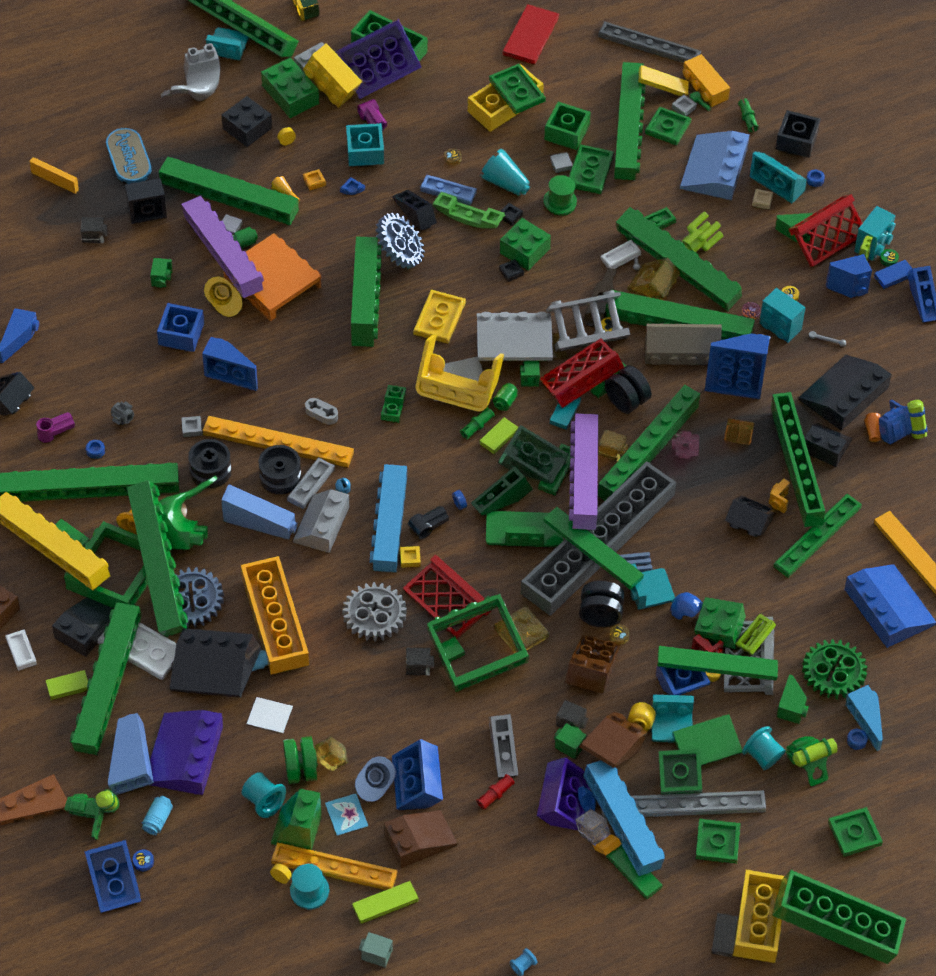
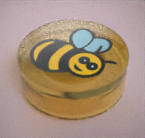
(452, 156)
(619, 634)

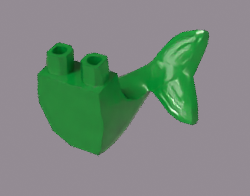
(181, 531)

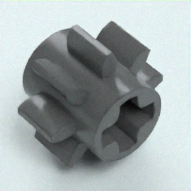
(122, 413)

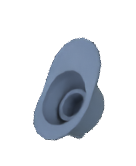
(375, 778)

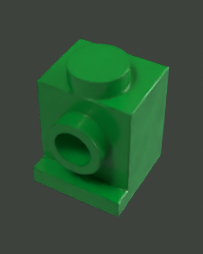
(161, 272)
(530, 373)

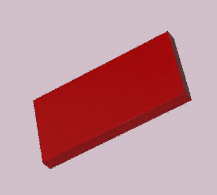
(531, 34)

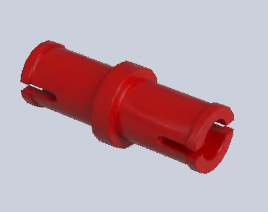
(495, 792)

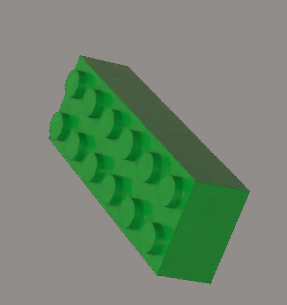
(366, 291)
(839, 917)

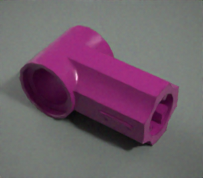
(370, 112)
(48, 428)

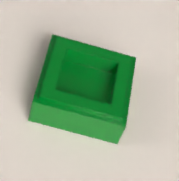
(453, 649)

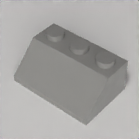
(323, 520)

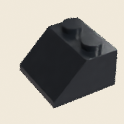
(13, 391)
(826, 444)
(750, 515)

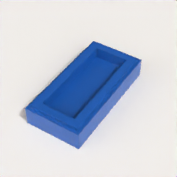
(893, 274)

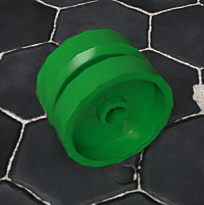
(300, 760)

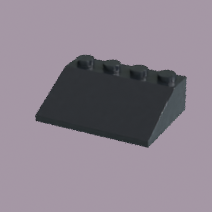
(846, 390)
(213, 662)

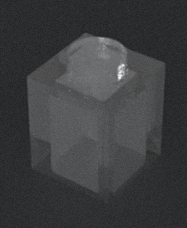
(593, 827)

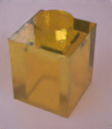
(612, 445)
(331, 754)

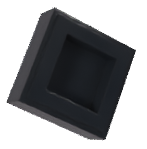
(512, 214)
(511, 270)

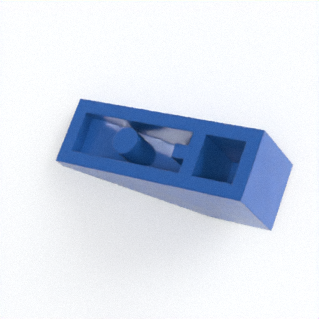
(923, 292)
(18, 332)

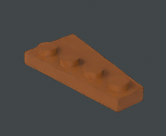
(33, 800)

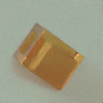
(739, 431)

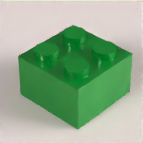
(567, 125)
(525, 244)
(721, 621)
(680, 771)

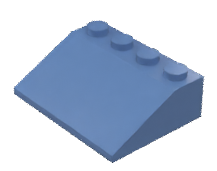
(715, 163)

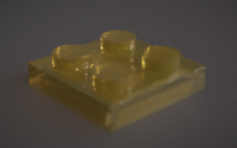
(528, 627)

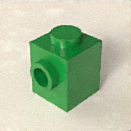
(569, 740)

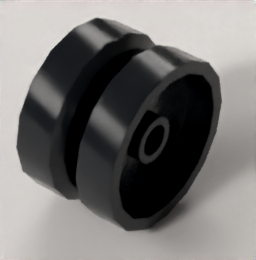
(628, 389)
(209, 459)
(279, 469)
(601, 604)

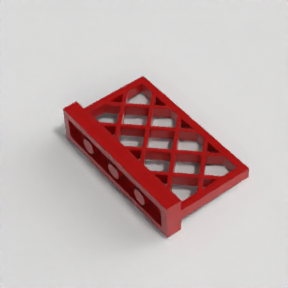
(817, 219)
(587, 377)
(455, 582)

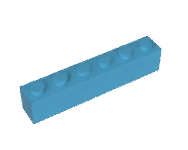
(390, 517)
(624, 817)

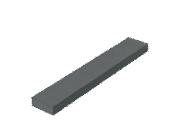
(647, 43)

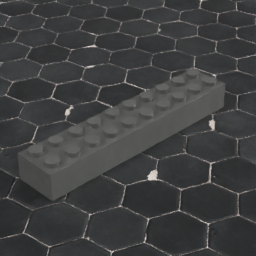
(616, 523)

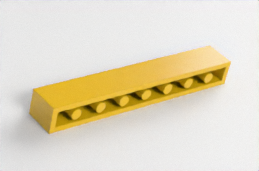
(52, 542)

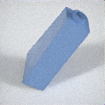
(256, 514)
(130, 756)

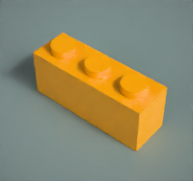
(706, 80)

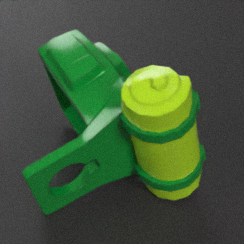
(811, 753)
(93, 807)

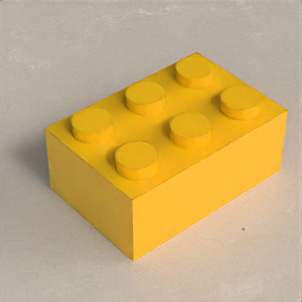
(332, 75)

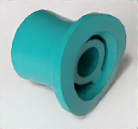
(764, 748)
(264, 794)
(309, 887)

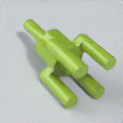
(698, 237)

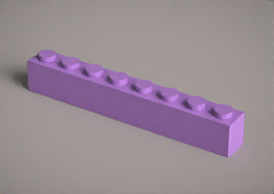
(223, 247)
(585, 471)

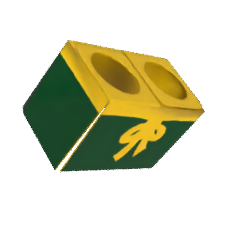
(306, 8)

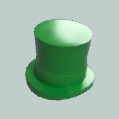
(560, 197)

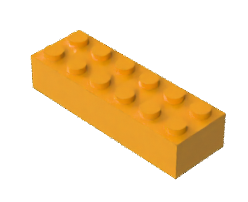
(274, 615)

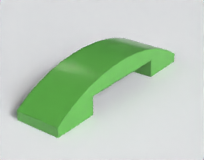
(466, 214)

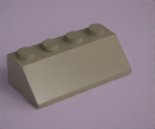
(680, 343)

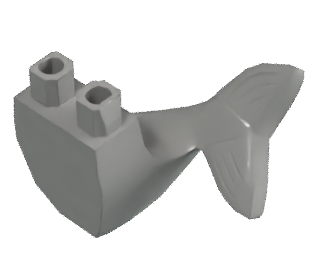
(201, 73)

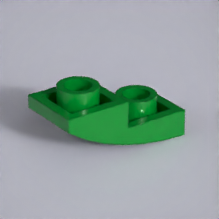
(393, 403)

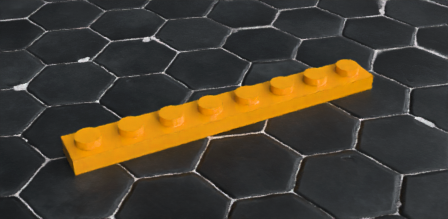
(266, 438)

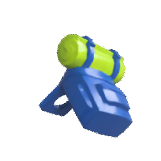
(903, 421)

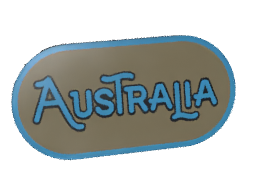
(128, 155)

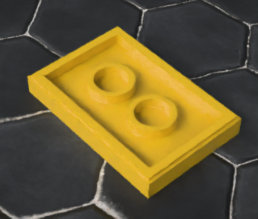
(439, 316)

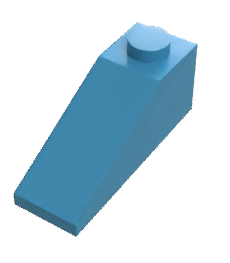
(866, 711)

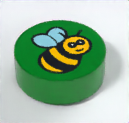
(889, 257)

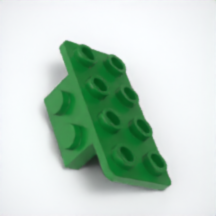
(520, 529)

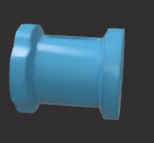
(523, 962)

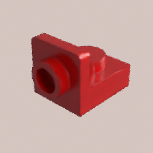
(703, 644)

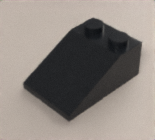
(82, 625)

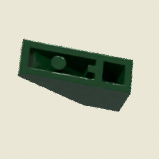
(503, 492)

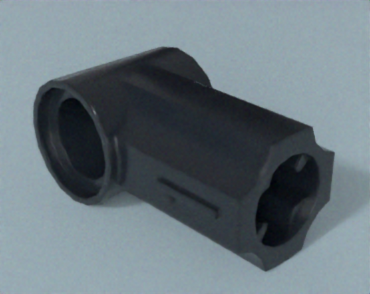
(424, 524)

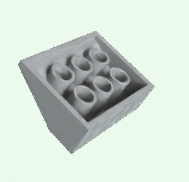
(515, 335)

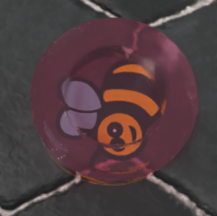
(751, 310)

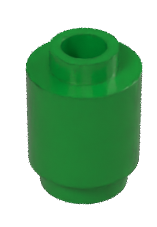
(245, 237)
(505, 397)

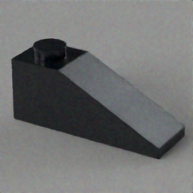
(416, 209)

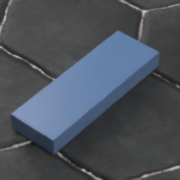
(434, 185)

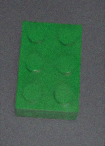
(290, 87)

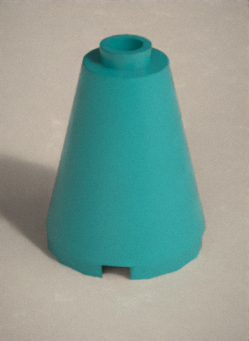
(505, 174)

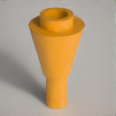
(281, 185)

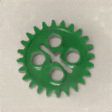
(817, 660)

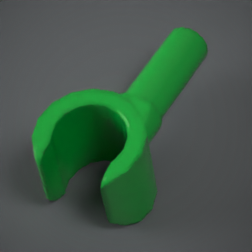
(696, 97)

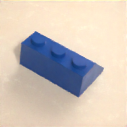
(417, 776)

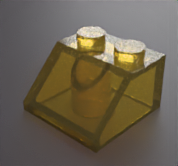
(654, 279)

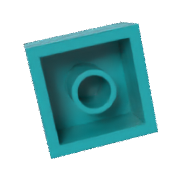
(365, 144)
(880, 227)
(782, 315)

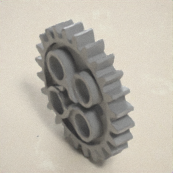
(374, 611)

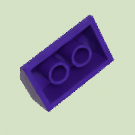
(559, 796)

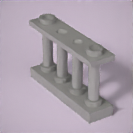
(583, 339)

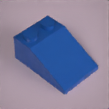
(228, 364)
(113, 876)

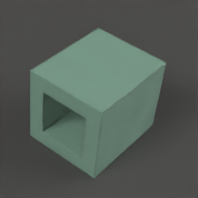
(376, 949)

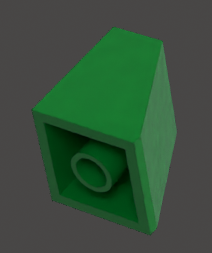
(299, 820)

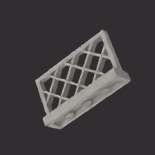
(766, 652)

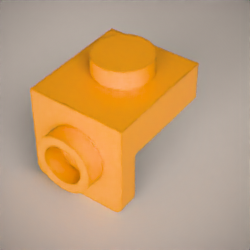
(777, 496)

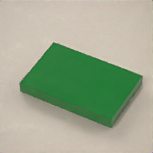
(517, 88)
(591, 168)
(713, 737)

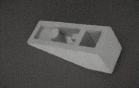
(503, 745)

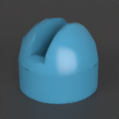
(339, 485)

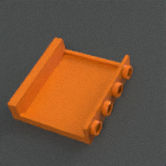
(283, 274)

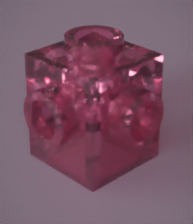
(691, 449)

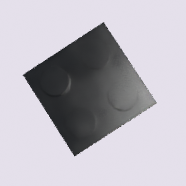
(246, 121)
(797, 133)
(145, 201)

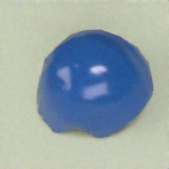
(685, 604)

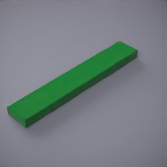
(817, 536)
(594, 549)
(717, 663)

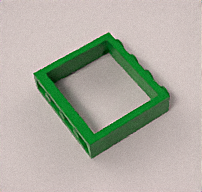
(101, 594)
(488, 671)

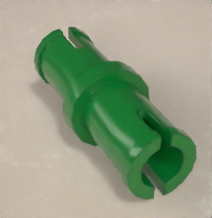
(748, 115)
(477, 423)

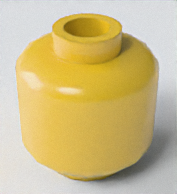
(643, 715)

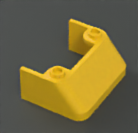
(455, 389)

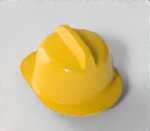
(223, 296)

